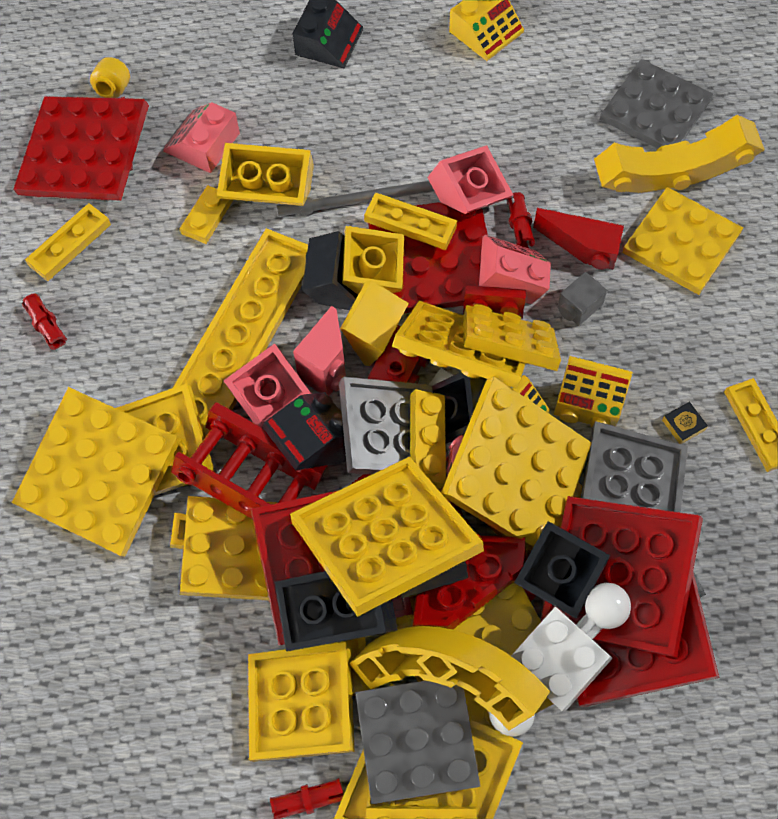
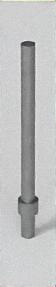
(353, 198)

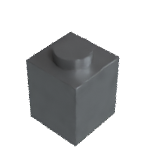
(581, 299)

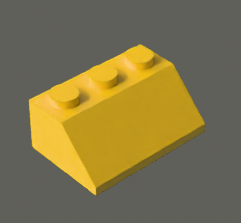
(265, 174)

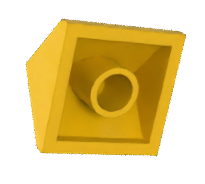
(372, 257)
(372, 321)

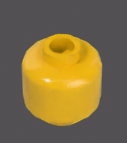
(110, 77)

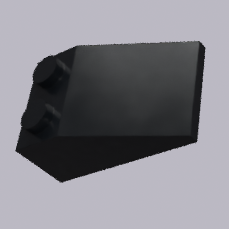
(318, 614)

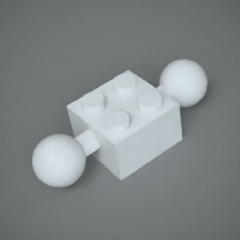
(565, 654)

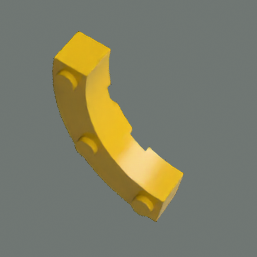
(680, 163)
(454, 659)

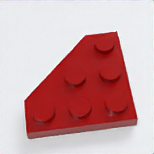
(456, 602)

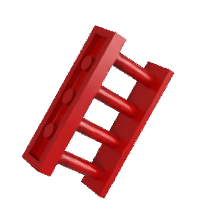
(250, 440)

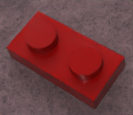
(497, 299)

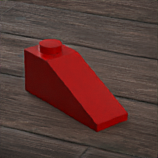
(585, 238)

